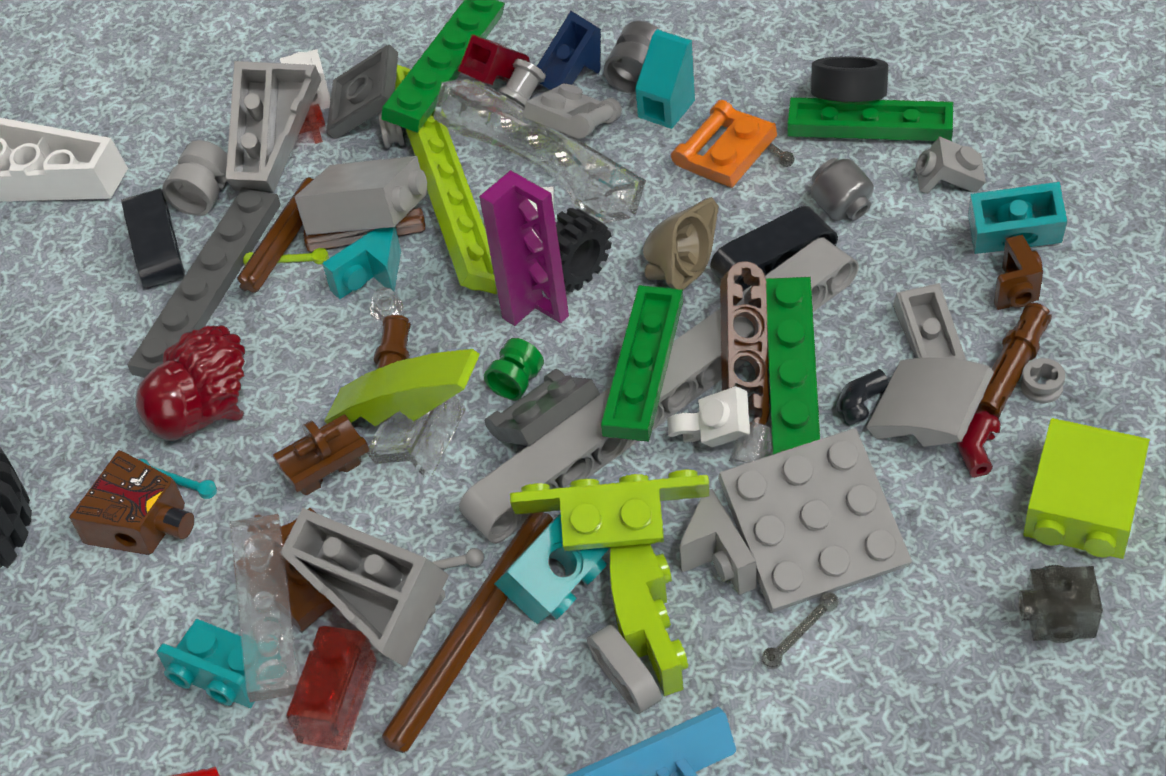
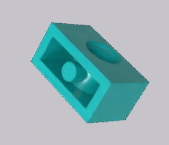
(1026, 211)
(533, 584)

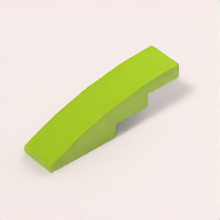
(405, 386)

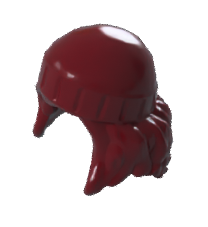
(193, 384)

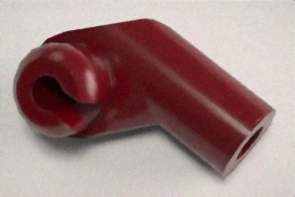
(971, 446)

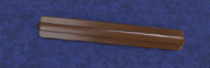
(272, 246)

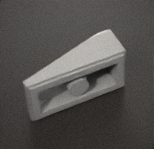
(928, 323)

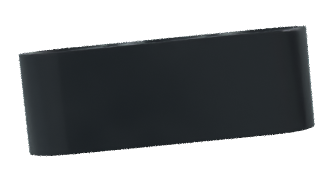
(152, 238)
(773, 242)

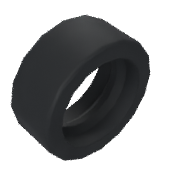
(849, 79)

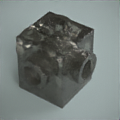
(1061, 603)

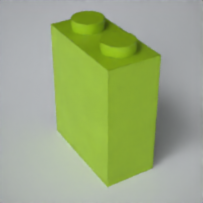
(1086, 488)

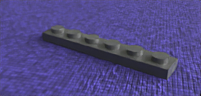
(208, 276)

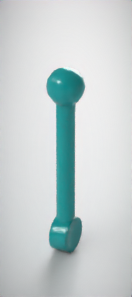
(206, 489)

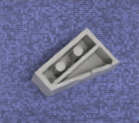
(266, 120)
(369, 580)

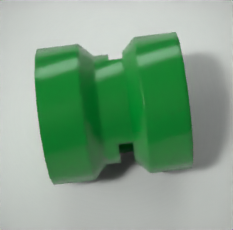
(516, 365)

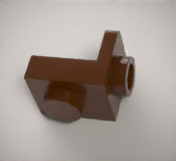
(1022, 275)

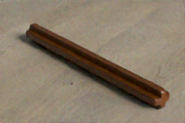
(459, 643)

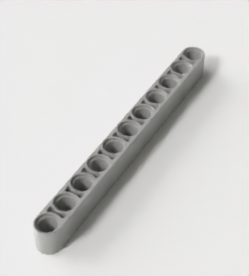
(577, 446)

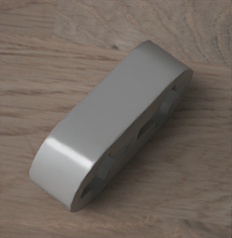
(624, 669)

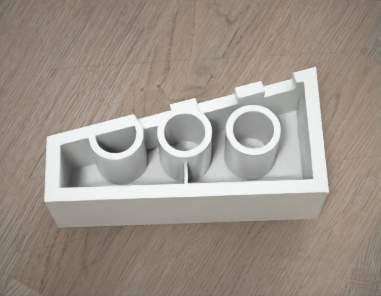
(56, 164)

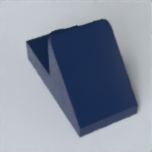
(572, 48)

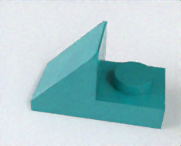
(370, 257)

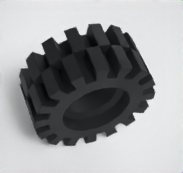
(581, 246)

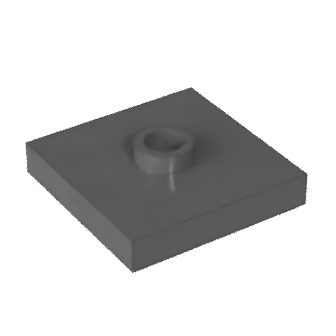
(362, 91)

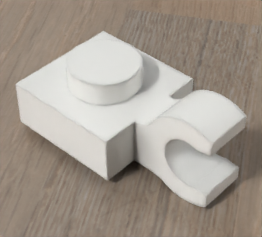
(719, 420)

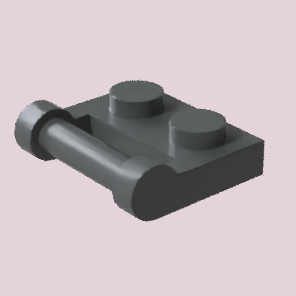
(542, 408)

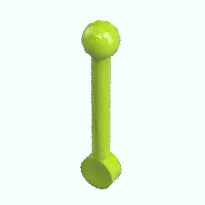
(317, 256)

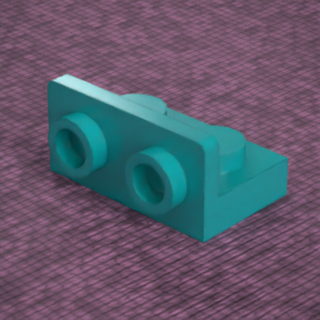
(209, 660)

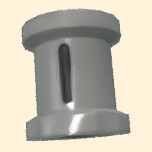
(522, 82)

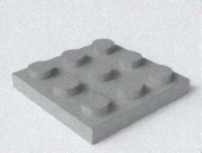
(814, 519)

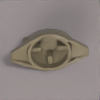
(681, 245)

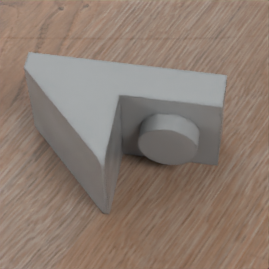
(715, 538)

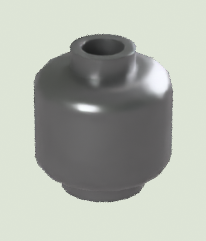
(842, 189)

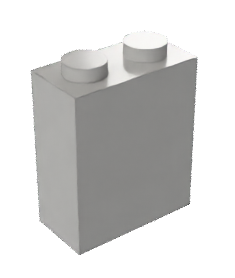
(361, 195)

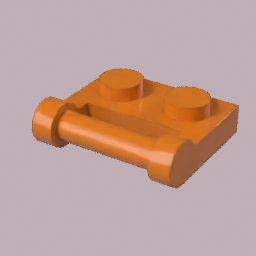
(732, 152)

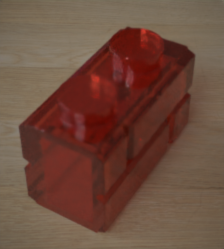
(331, 688)

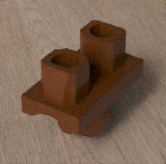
(321, 453)

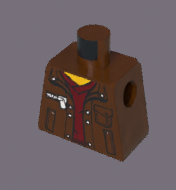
(131, 508)

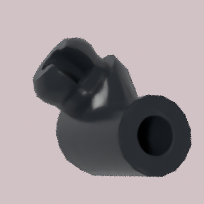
(859, 390)

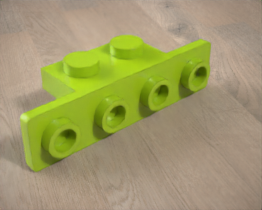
(613, 512)

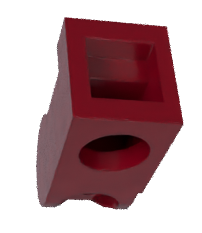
(489, 60)

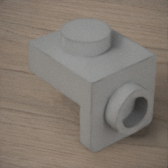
(952, 164)

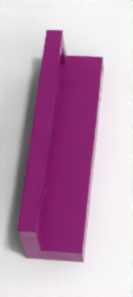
(516, 249)

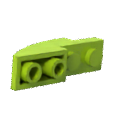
(640, 611)

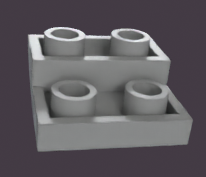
(930, 400)

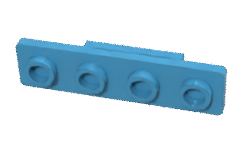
(672, 752)

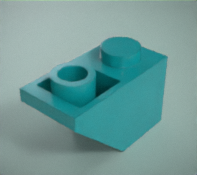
(666, 80)

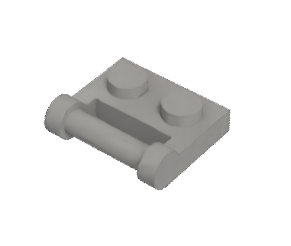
(571, 111)

